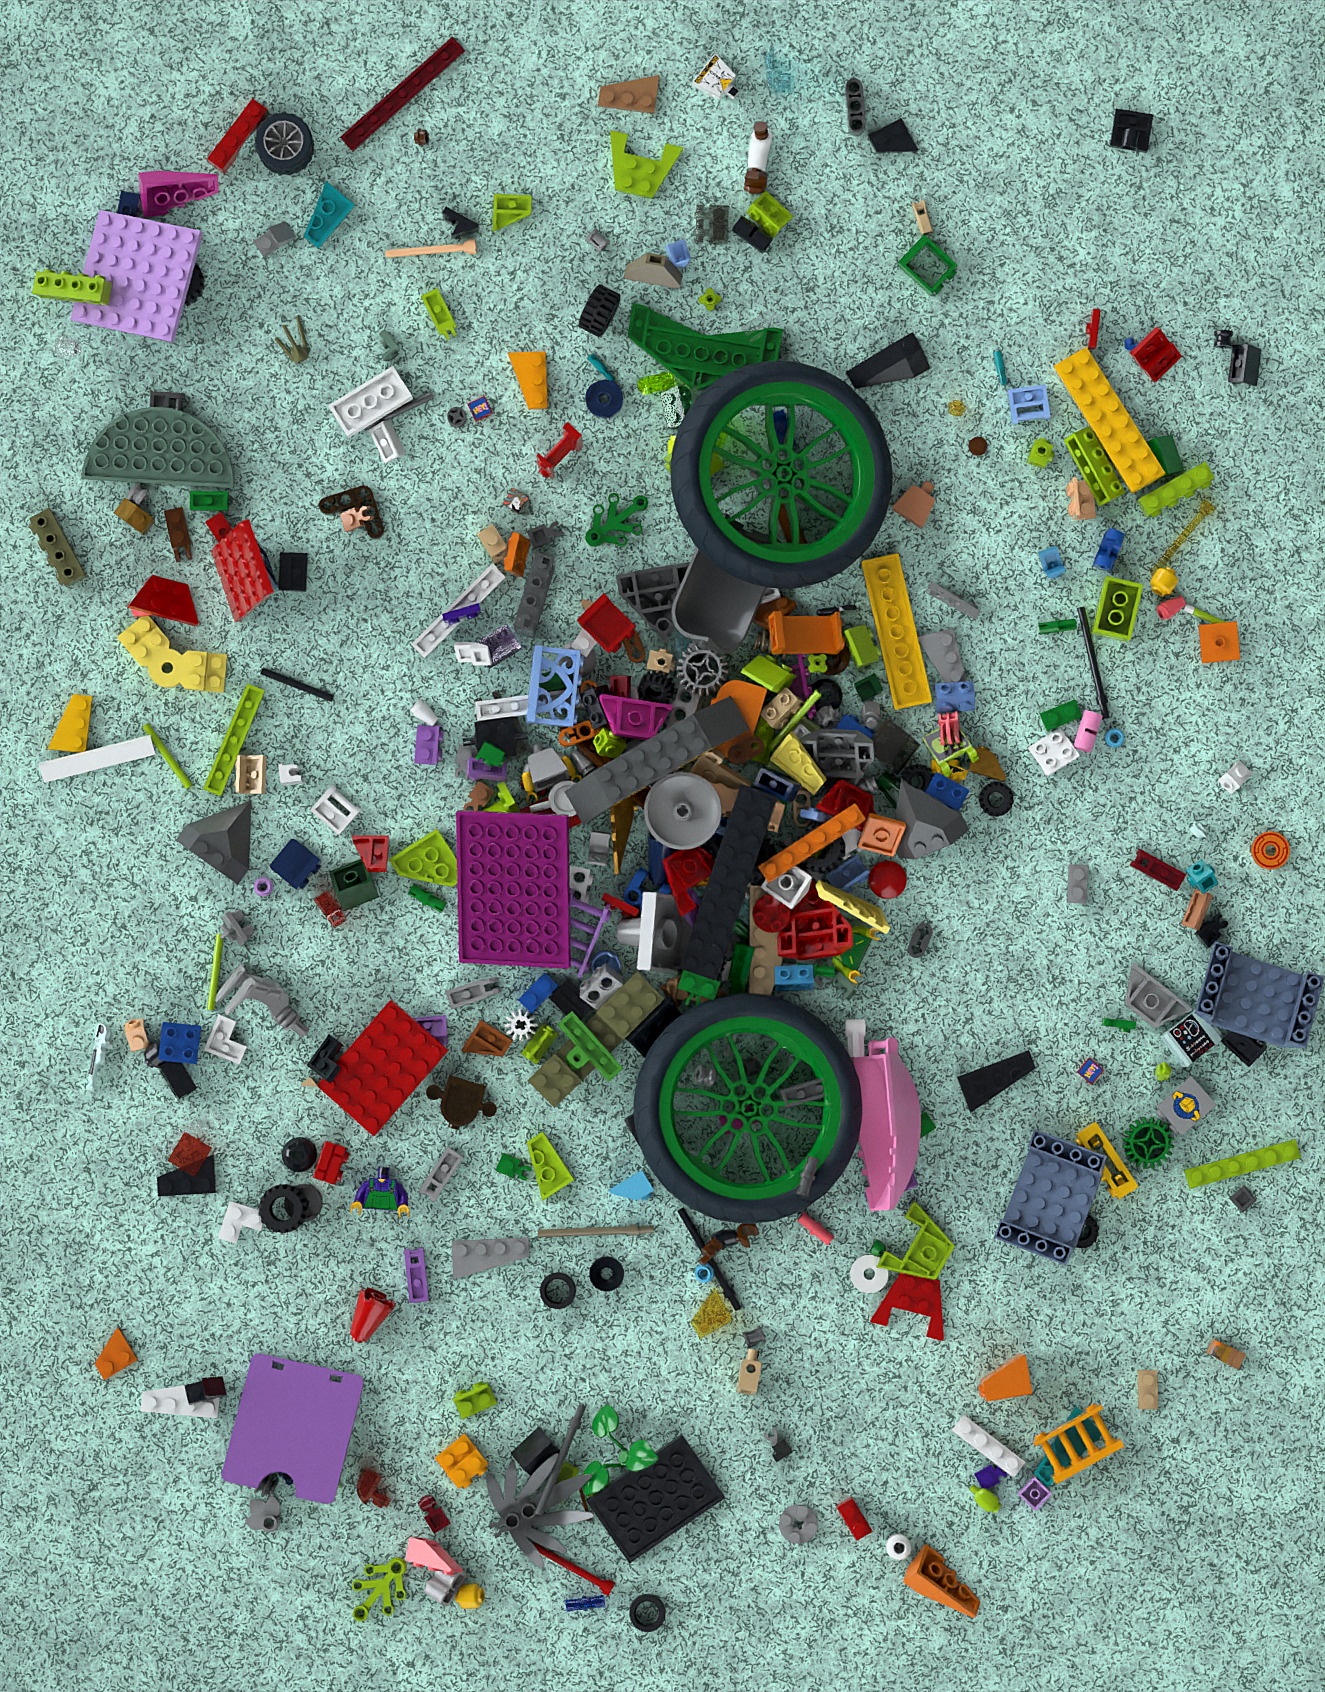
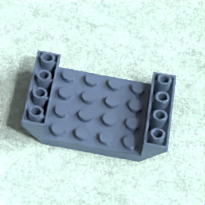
(1258, 998)
(1052, 1197)

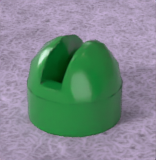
(877, 1248)

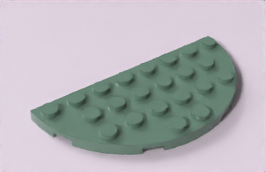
(159, 448)

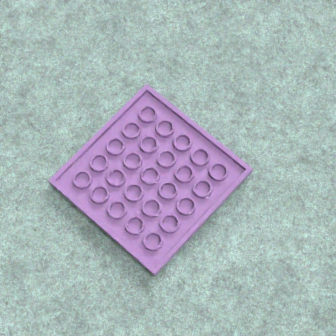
(148, 273)

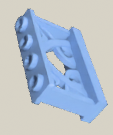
(540, 663)

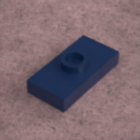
(128, 203)

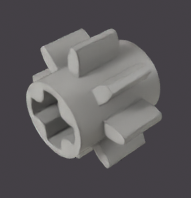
(827, 717)

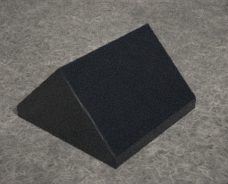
(534, 1451)

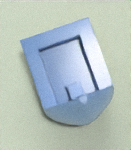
(678, 253)

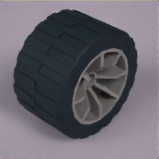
(284, 143)

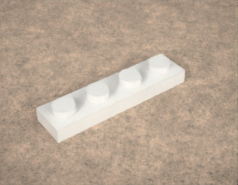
(988, 1446)

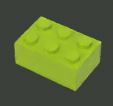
(1117, 609)

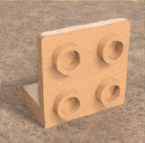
(1082, 500)

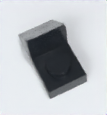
(464, 225)
(205, 1390)

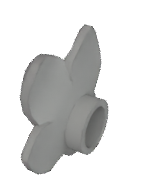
(261, 1512)

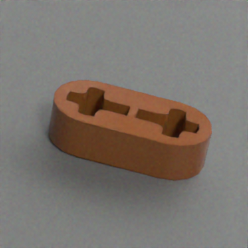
(628, 647)

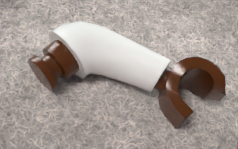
(757, 159)

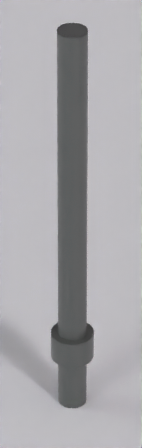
(574, 1424)

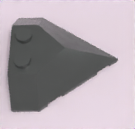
(653, 594)
(839, 754)
(928, 823)
(222, 840)

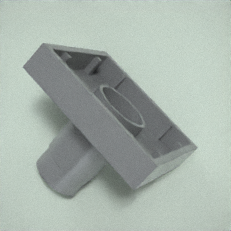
(658, 934)

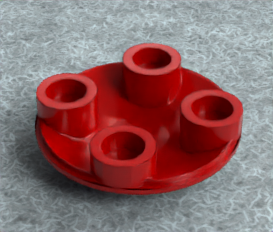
(887, 879)
(770, 914)

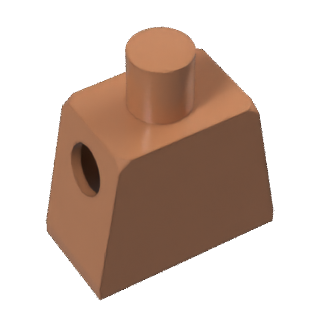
(916, 504)

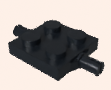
(497, 732)

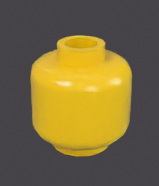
(1163, 581)
(470, 1596)

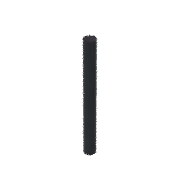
(296, 684)

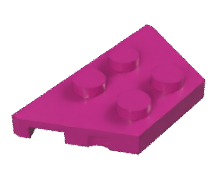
(634, 717)

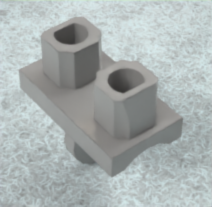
(233, 930)

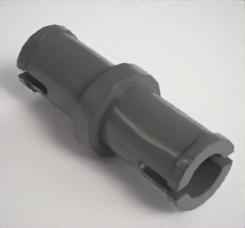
(807, 1176)

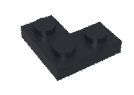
(322, 1060)

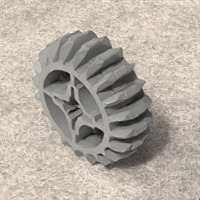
(696, 685)

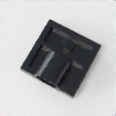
(1131, 130)

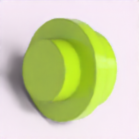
(1163, 1071)

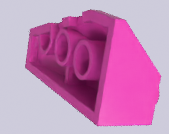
(171, 189)

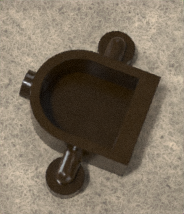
(461, 1101)

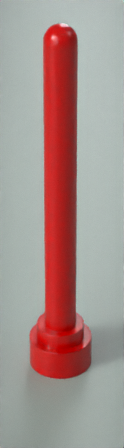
(605, 1585)

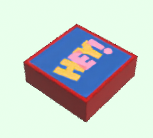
(480, 408)
(1090, 1071)

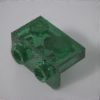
(675, 405)

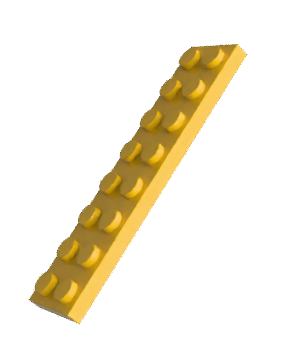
(1109, 420)
(896, 631)

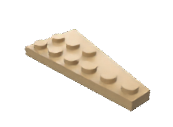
(765, 951)

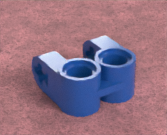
(1108, 550)
(635, 885)

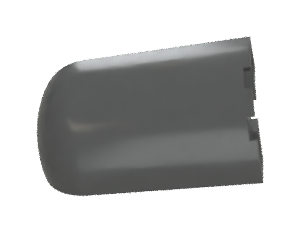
(715, 606)

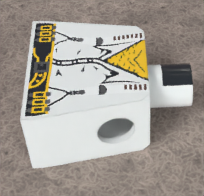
(716, 79)

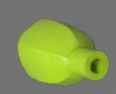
(985, 1499)

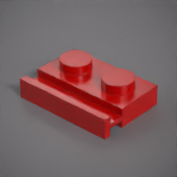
(627, 910)

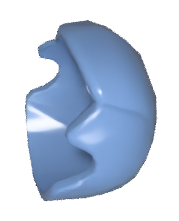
(607, 957)

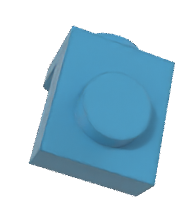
(1051, 562)

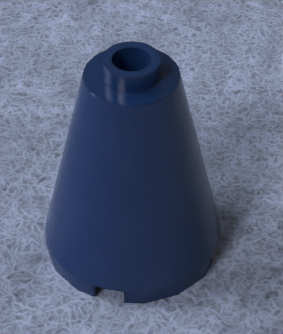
(656, 854)

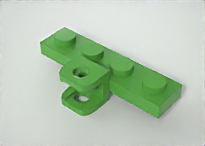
(587, 1048)

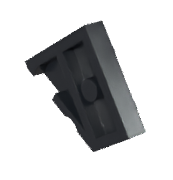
(893, 139)

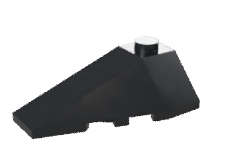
(895, 362)

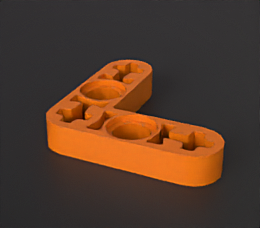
(569, 731)

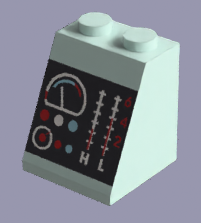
(1190, 1038)

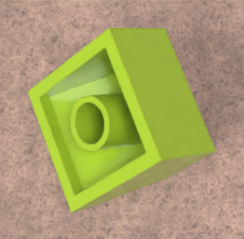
(861, 646)
(769, 673)

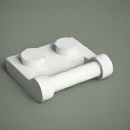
(330, 814)

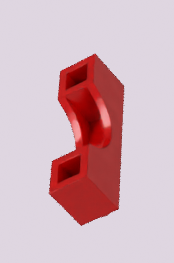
(229, 146)

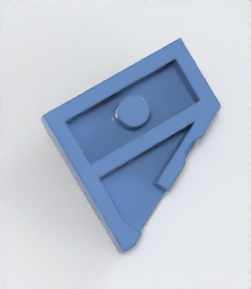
(815, 815)

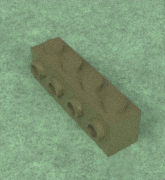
(57, 547)

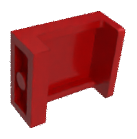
(606, 624)

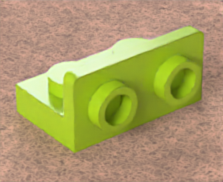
(769, 214)
(474, 1400)

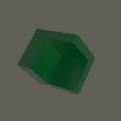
(868, 687)

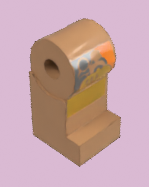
(1225, 1353)

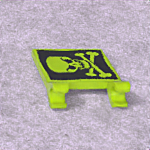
(947, 752)

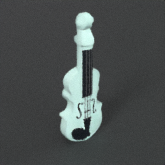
(101, 1043)

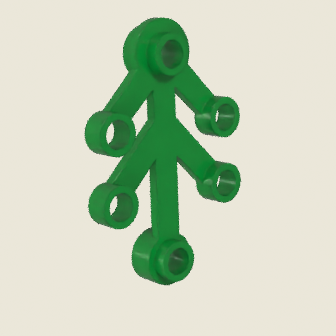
(613, 522)

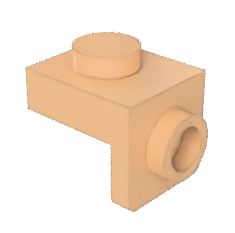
(136, 1034)

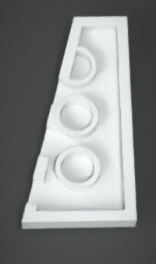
(174, 1401)

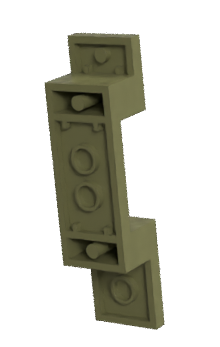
(609, 1025)

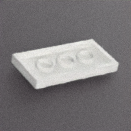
(370, 402)

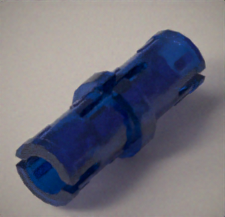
(585, 1603)

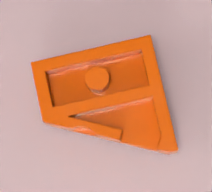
(115, 1355)

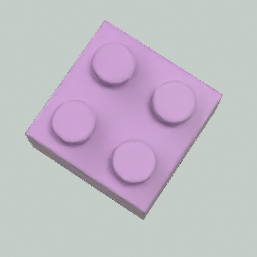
(1034, 1493)

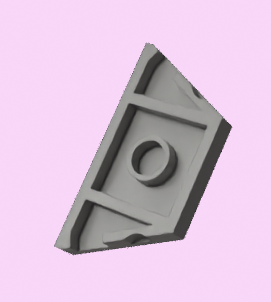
(1151, 999)

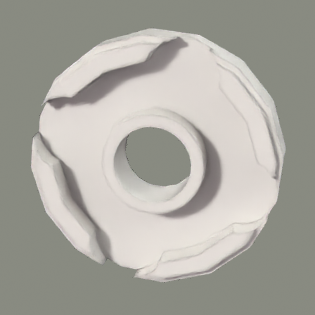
(857, 1274)

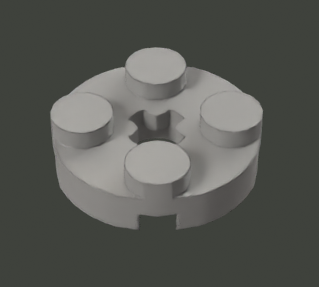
(787, 1521)

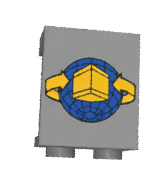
(1185, 1106)

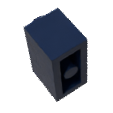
(777, 784)

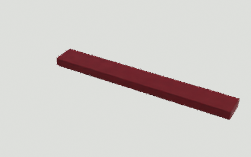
(402, 94)

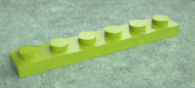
(234, 740)
(1242, 1163)

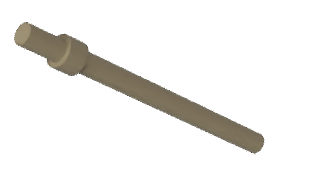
(633, 1230)

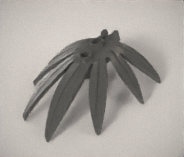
(520, 1513)

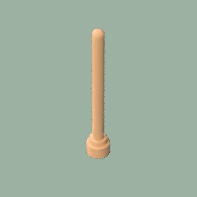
(468, 246)

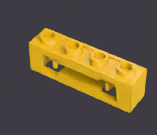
(1123, 1187)

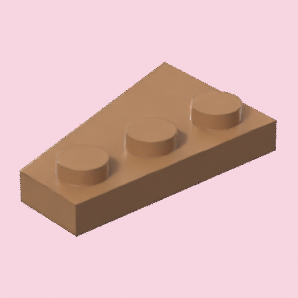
(631, 95)

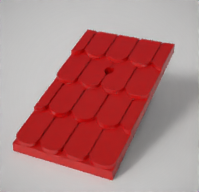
(243, 570)

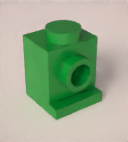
(491, 755)

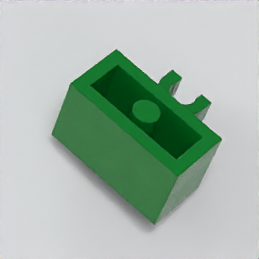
(698, 985)

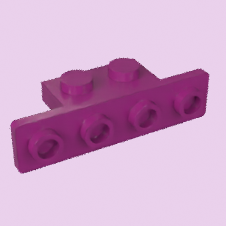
(799, 685)

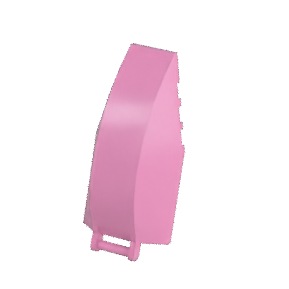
(889, 1123)

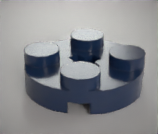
(599, 389)

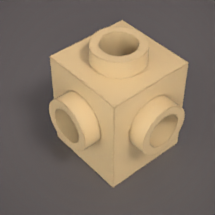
(660, 655)

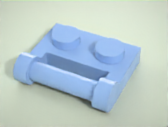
(1028, 397)

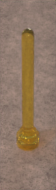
(1205, 509)

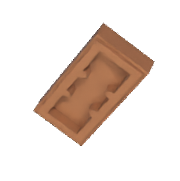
(1197, 910)

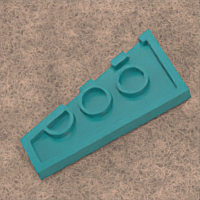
(1045, 1468)

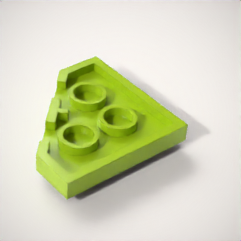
(427, 861)

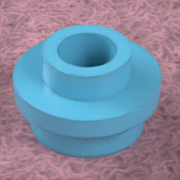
(1114, 731)
(699, 1275)

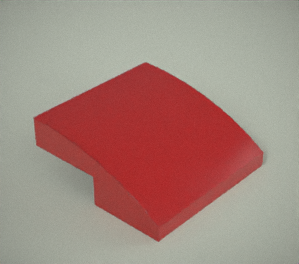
(1155, 354)

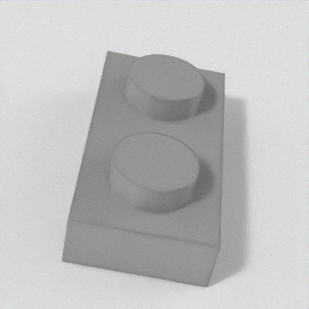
(1077, 884)

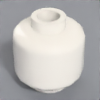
(902, 1552)

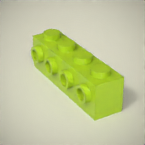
(72, 287)
(1094, 466)
(1180, 487)

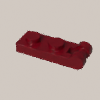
(1158, 870)

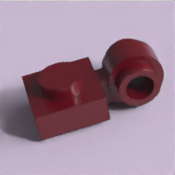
(436, 1518)

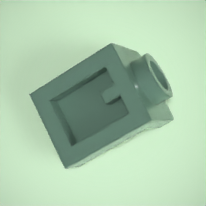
(387, 341)
(843, 982)

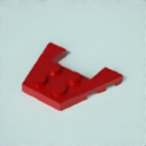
(684, 871)
(917, 1296)

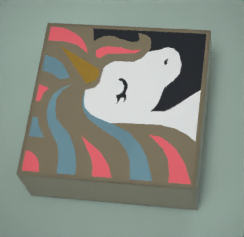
(515, 501)

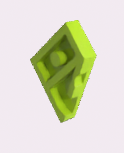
(510, 209)

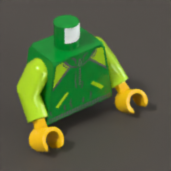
(850, 960)

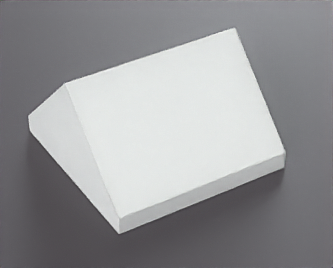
(789, 887)

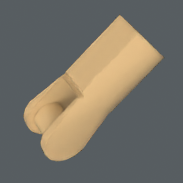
(923, 220)

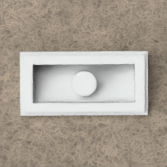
(387, 441)

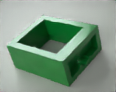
(924, 242)

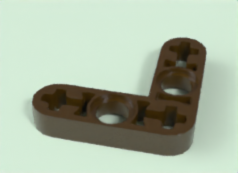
(355, 501)

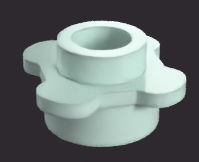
(1199, 830)

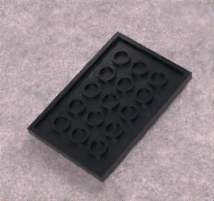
(656, 1501)

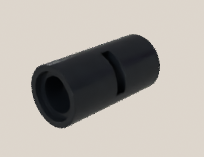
(752, 234)

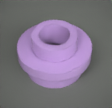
(258, 882)

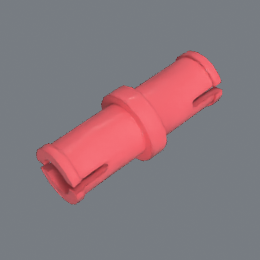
(815, 1228)

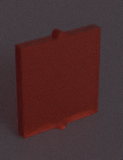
(189, 1154)

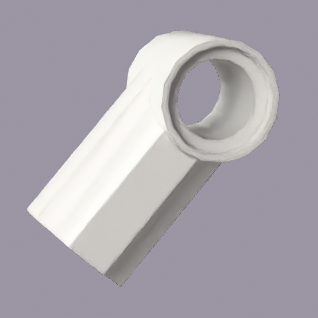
(855, 1037)

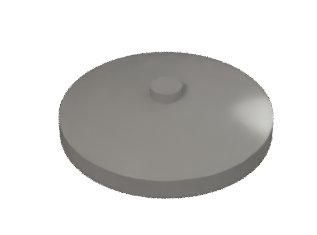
(682, 810)

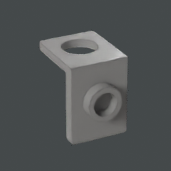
(598, 847)

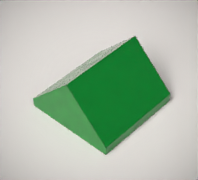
(1166, 454)

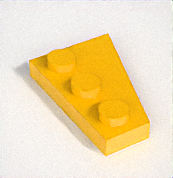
(74, 726)

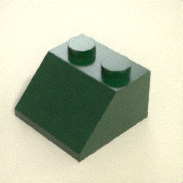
(353, 885)

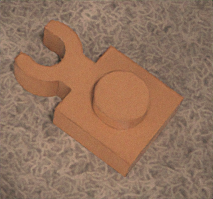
(354, 518)
(481, 795)

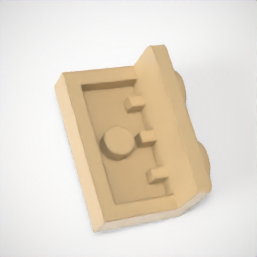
(782, 709)
(250, 774)

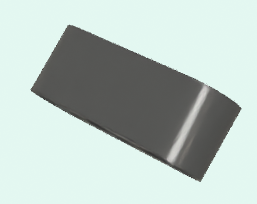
(855, 98)

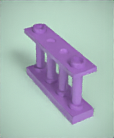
(603, 914)

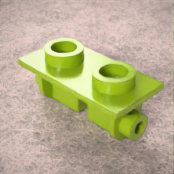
(539, 1043)

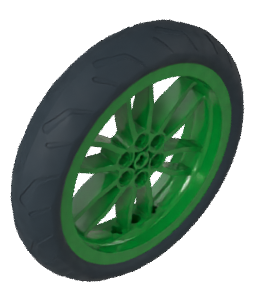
(772, 386)
(801, 1036)

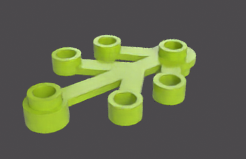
(382, 1586)

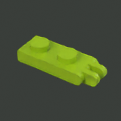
(439, 313)

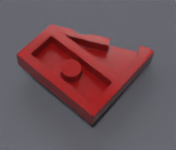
(372, 851)

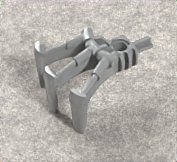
(265, 991)

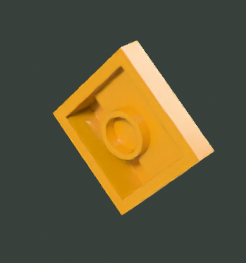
(462, 1461)

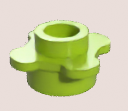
(709, 304)
(817, 668)

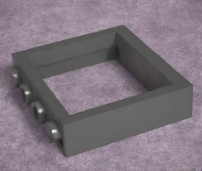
(534, 595)

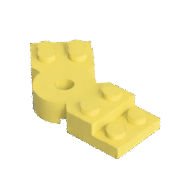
(192, 670)

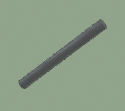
(404, 408)

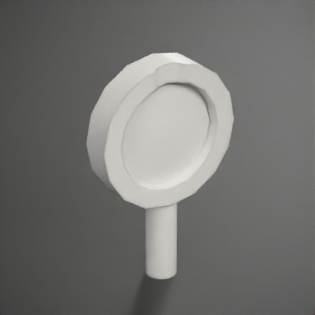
(557, 800)

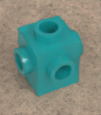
(1202, 876)

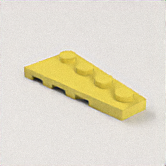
(860, 908)

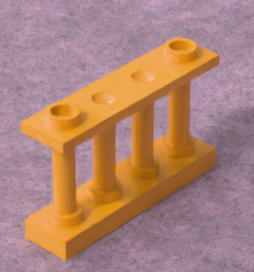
(1094, 1453)

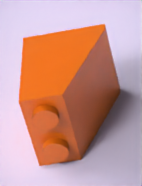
(1007, 1380)

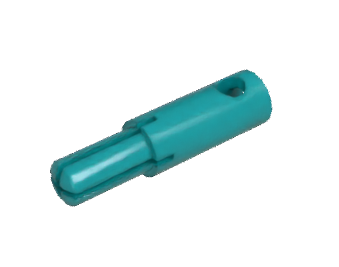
(600, 367)
(1000, 367)

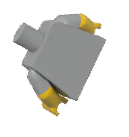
(546, 769)

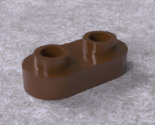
(746, 751)

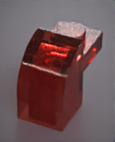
(366, 1488)

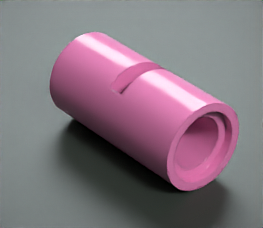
(1087, 731)

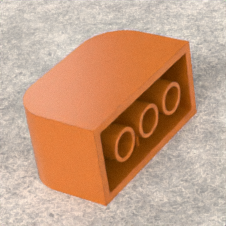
(749, 701)

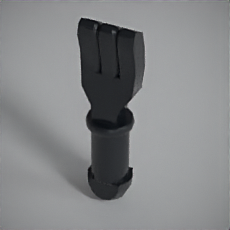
(831, 610)

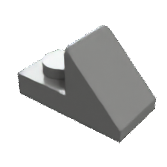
(274, 239)

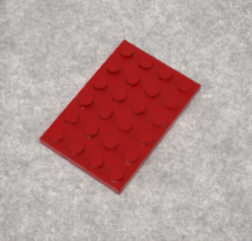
(383, 1067)

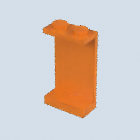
(805, 634)

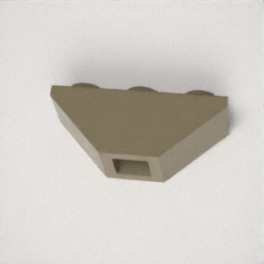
(654, 270)

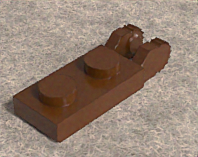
(178, 532)

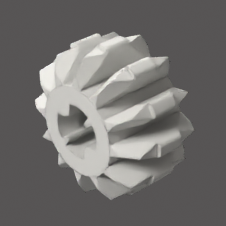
(518, 1031)

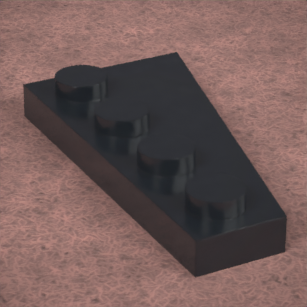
(987, 1082)

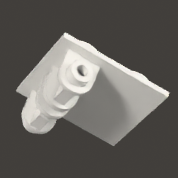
(1053, 752)

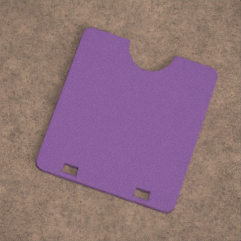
(294, 1426)

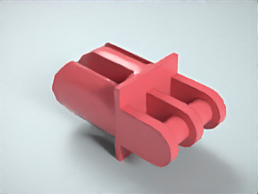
(948, 724)

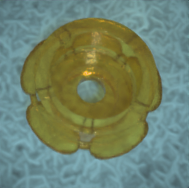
(956, 408)

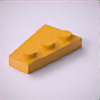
(532, 377)

